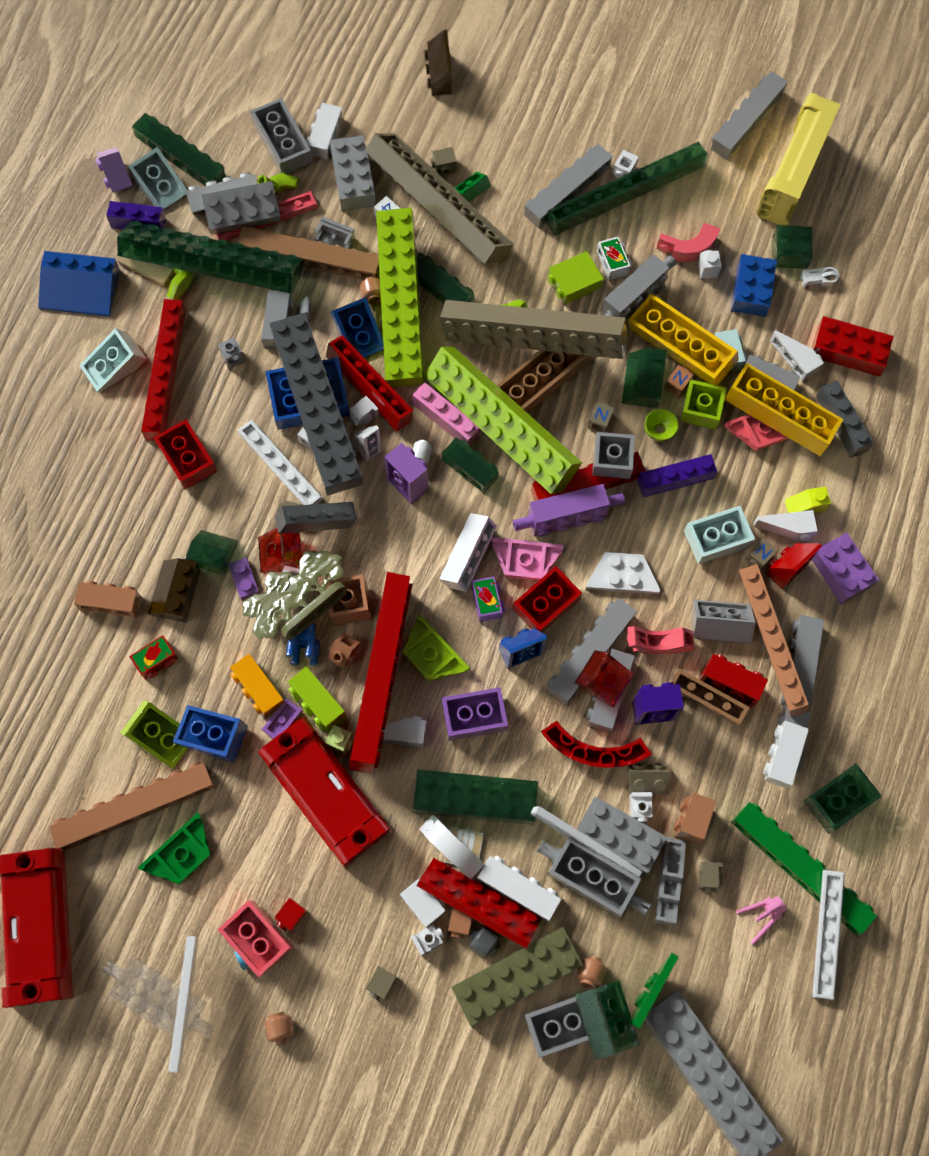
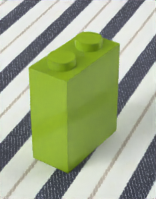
(575, 277)

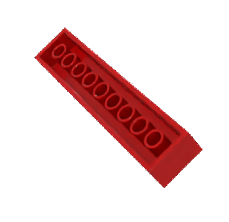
(381, 674)

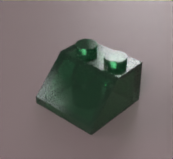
(211, 551)

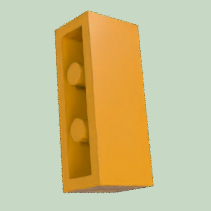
(256, 686)

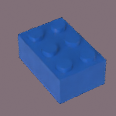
(753, 285)

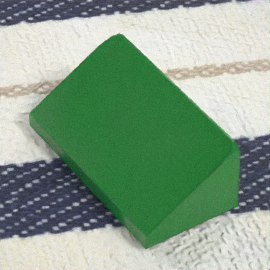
(473, 186)

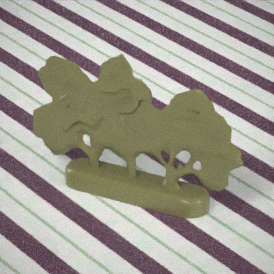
(289, 592)

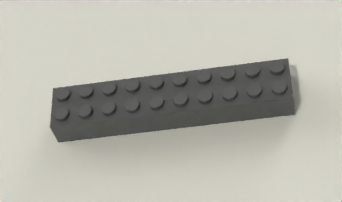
(316, 404)

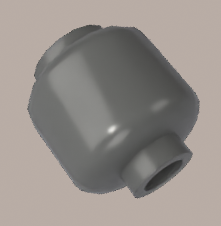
(484, 942)

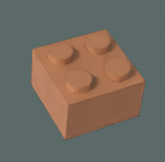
(354, 605)
(694, 819)

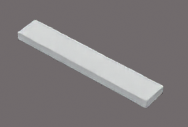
(279, 464)
(571, 832)
(828, 935)
(183, 1004)

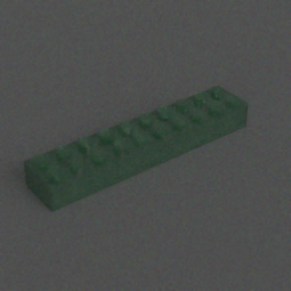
(209, 256)

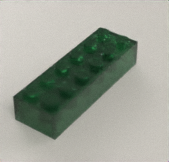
(475, 797)

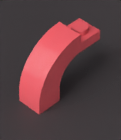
(689, 249)
(660, 642)

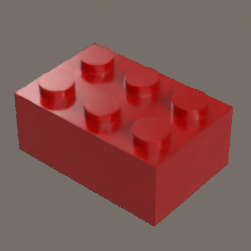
(185, 454)
(547, 600)
(734, 680)

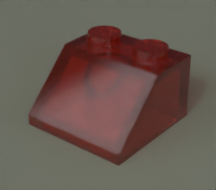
(279, 550)
(604, 678)

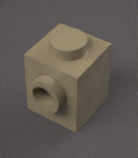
(444, 161)

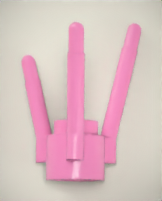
(773, 908)

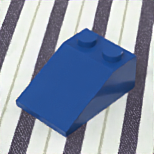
(359, 327)
(522, 647)
(211, 733)

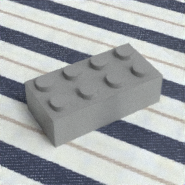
(281, 136)
(352, 173)
(241, 207)
(622, 834)
(556, 1027)

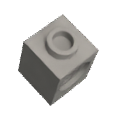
(231, 353)

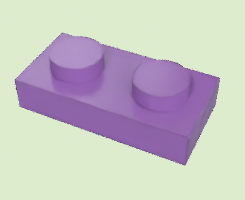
(243, 578)
(282, 719)

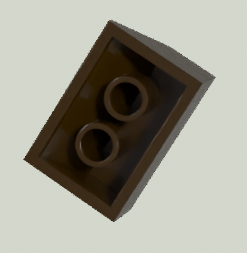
(439, 65)
(175, 589)

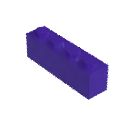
(677, 475)

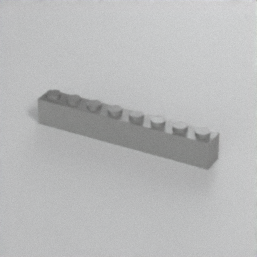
(805, 655)

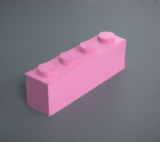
(445, 414)

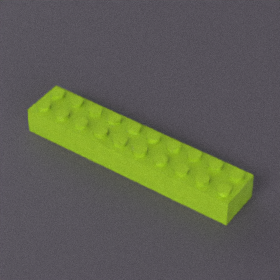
(400, 297)
(502, 420)

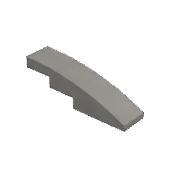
(670, 882)

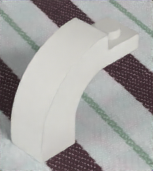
(451, 847)

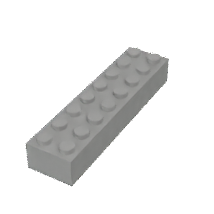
(711, 1077)

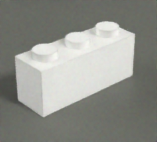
(324, 129)
(785, 754)

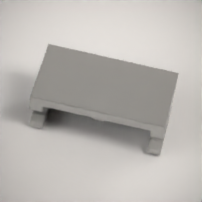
(334, 233)

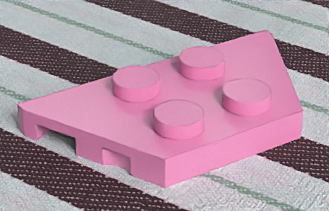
(525, 558)

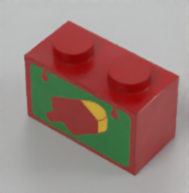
(154, 658)

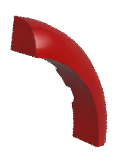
(592, 755)

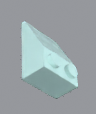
(157, 179)
(112, 360)

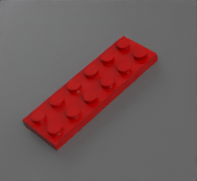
(479, 902)

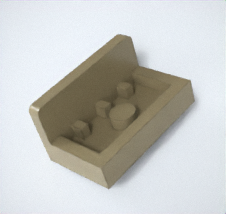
(649, 778)

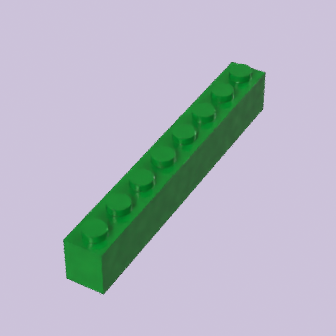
(799, 864)

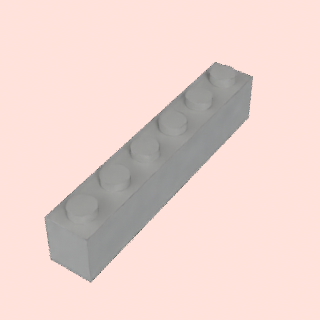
(749, 115)
(568, 184)
(601, 639)

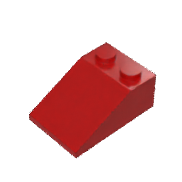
(791, 562)

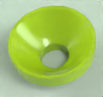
(664, 418)

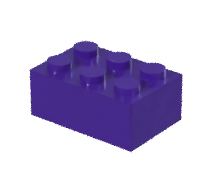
(657, 703)

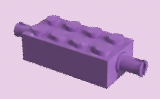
(568, 510)

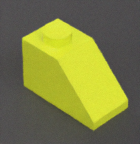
(810, 499)

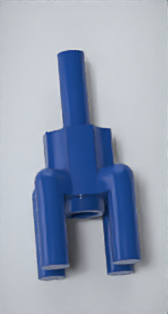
(307, 641)

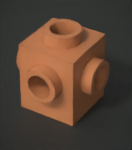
(343, 650)

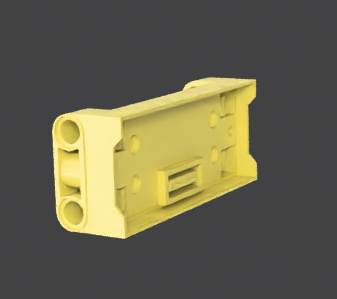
(810, 133)

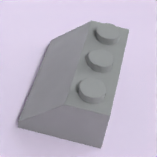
(722, 621)

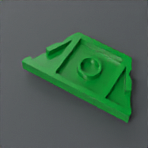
(180, 853)
(653, 987)

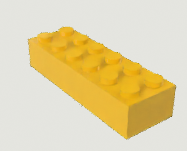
(683, 340)
(783, 409)

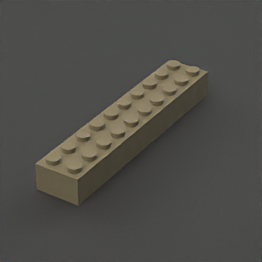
(439, 198)
(535, 329)

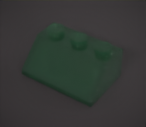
(644, 377)
(607, 1020)

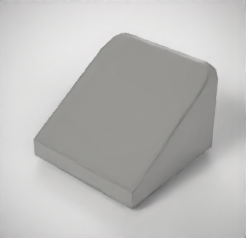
(305, 307)

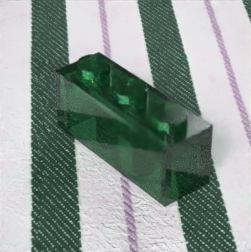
(470, 465)

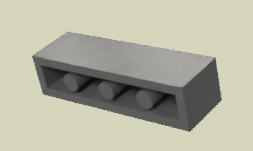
(851, 431)
(315, 517)

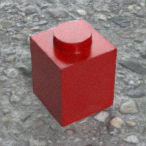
(290, 915)

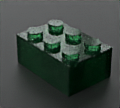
(842, 798)

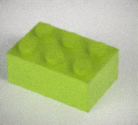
(316, 701)

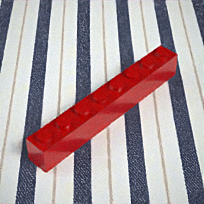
(163, 369)

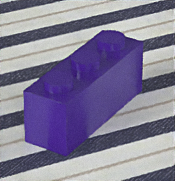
(121, 213)

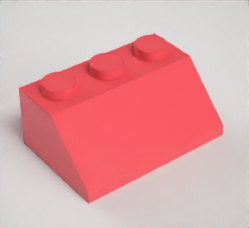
(255, 938)

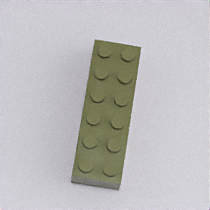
(516, 976)

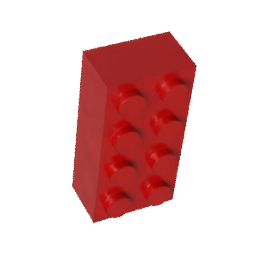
(852, 346)

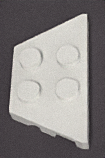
(623, 574)

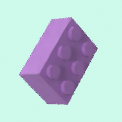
(406, 473)
(844, 568)
(474, 714)

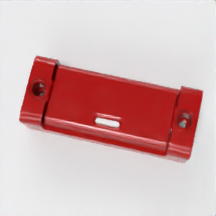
(324, 792)
(35, 928)

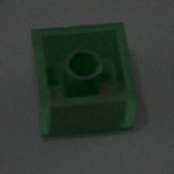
(792, 246)

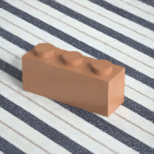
(107, 599)

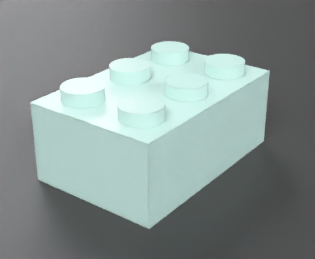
(719, 534)

